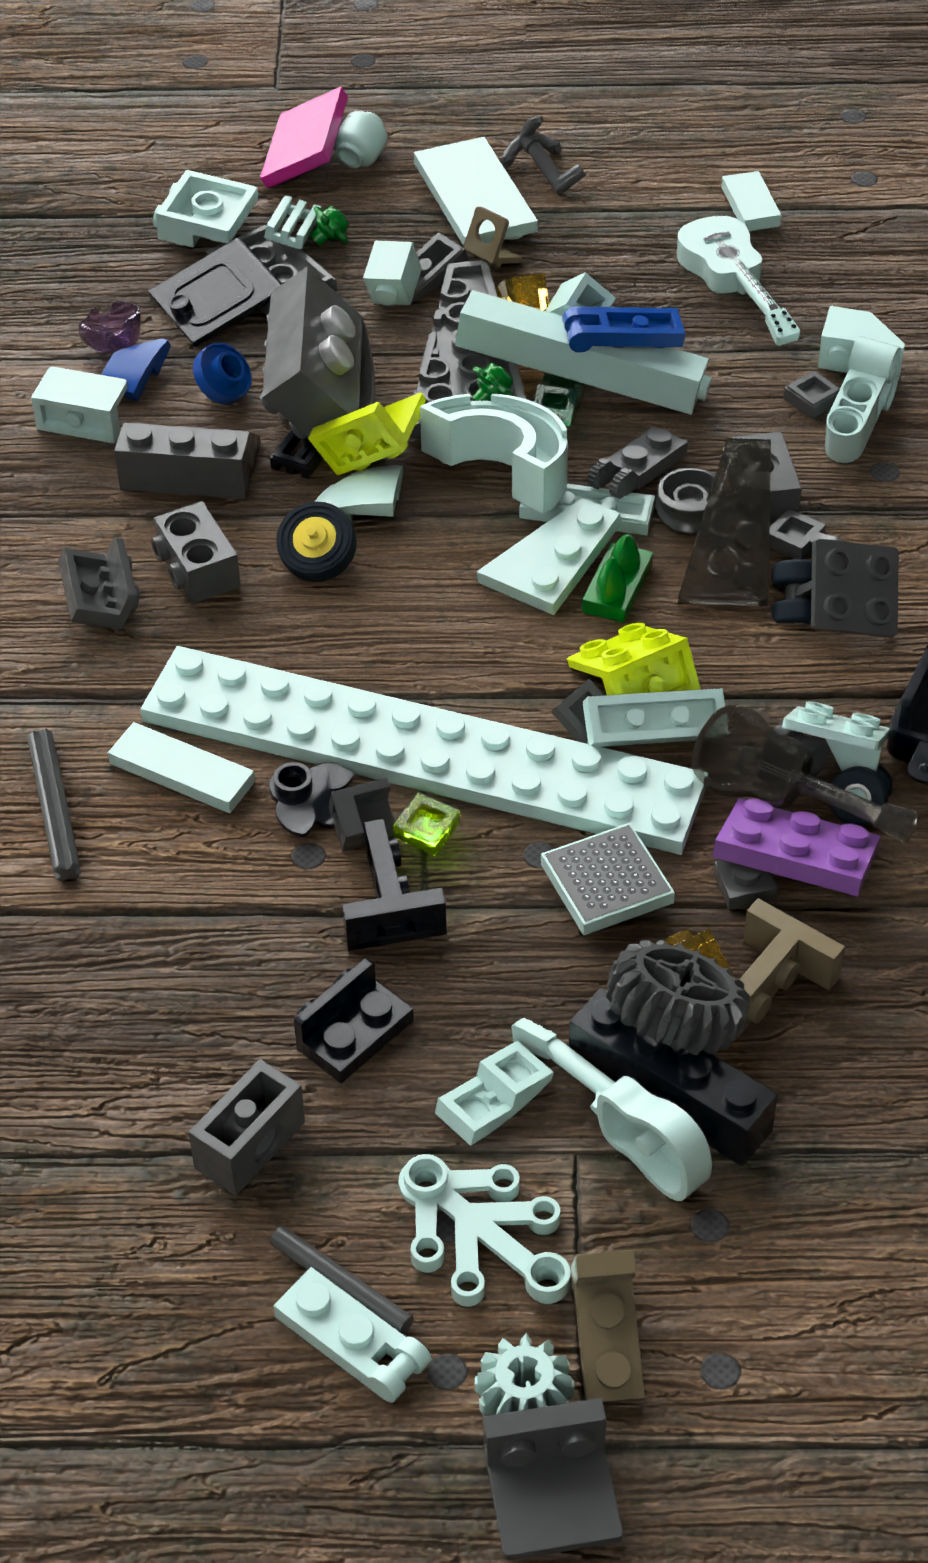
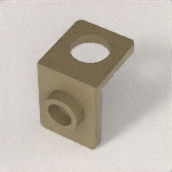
(492, 251)

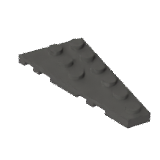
(448, 368)

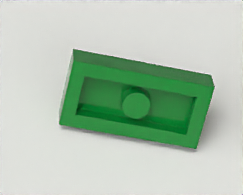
(618, 580)

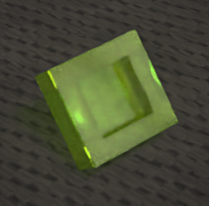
(426, 824)

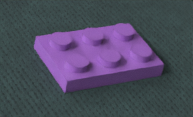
(797, 846)

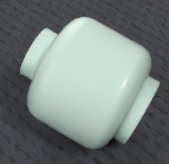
(360, 139)

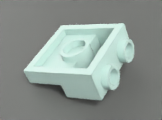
(203, 208)

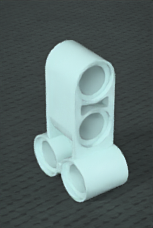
(862, 397)

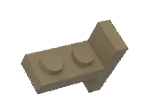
(785, 951)
(607, 1325)

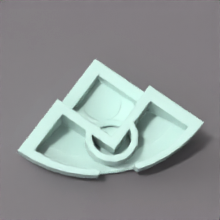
(366, 492)

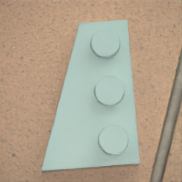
(553, 557)

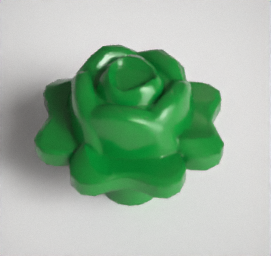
(330, 224)
(492, 381)

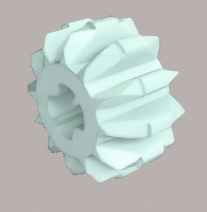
(506, 1372)

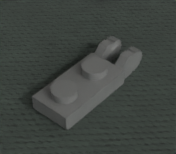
(638, 462)

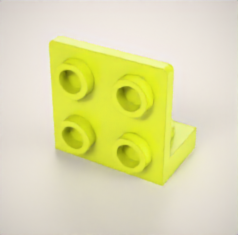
(367, 434)
(639, 661)

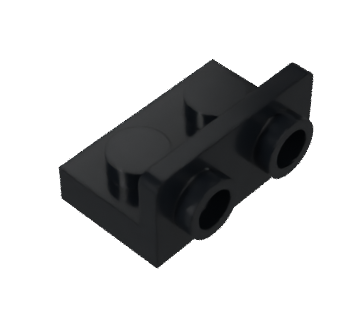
(350, 1022)

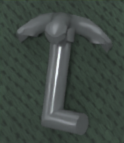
(535, 145)

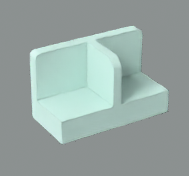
(78, 404)

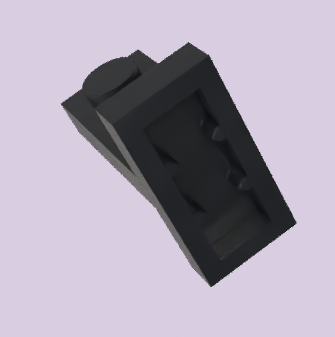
(395, 912)

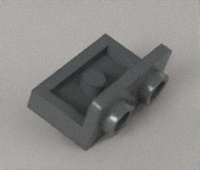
(99, 585)

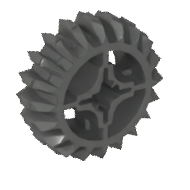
(677, 997)

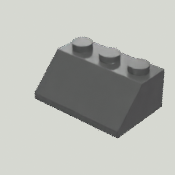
(185, 460)

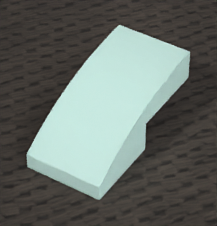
(496, 1094)

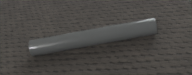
(308, 1257)

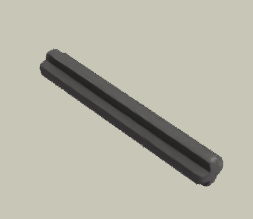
(53, 805)

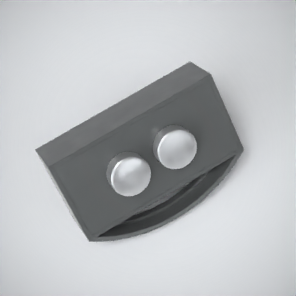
(315, 355)

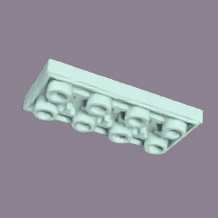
(471, 177)

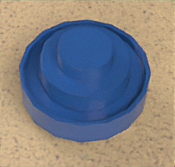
(222, 373)

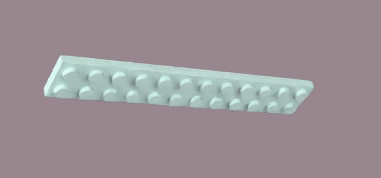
(425, 748)

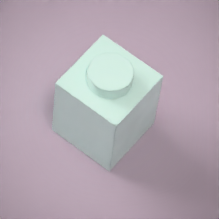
(392, 273)
(580, 292)

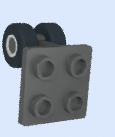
(840, 589)

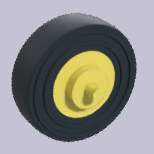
(316, 541)

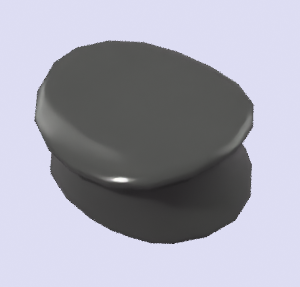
(683, 498)

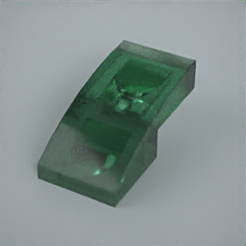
(560, 396)

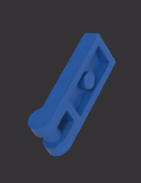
(622, 327)

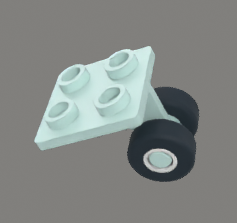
(856, 748)

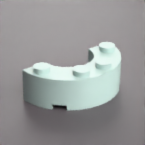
(506, 432)

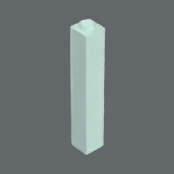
(541, 343)

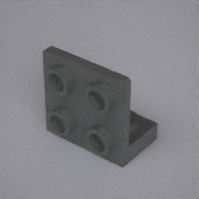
(551, 1479)

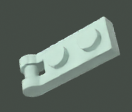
(351, 1335)

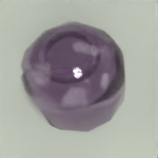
(112, 330)

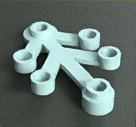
(481, 1223)

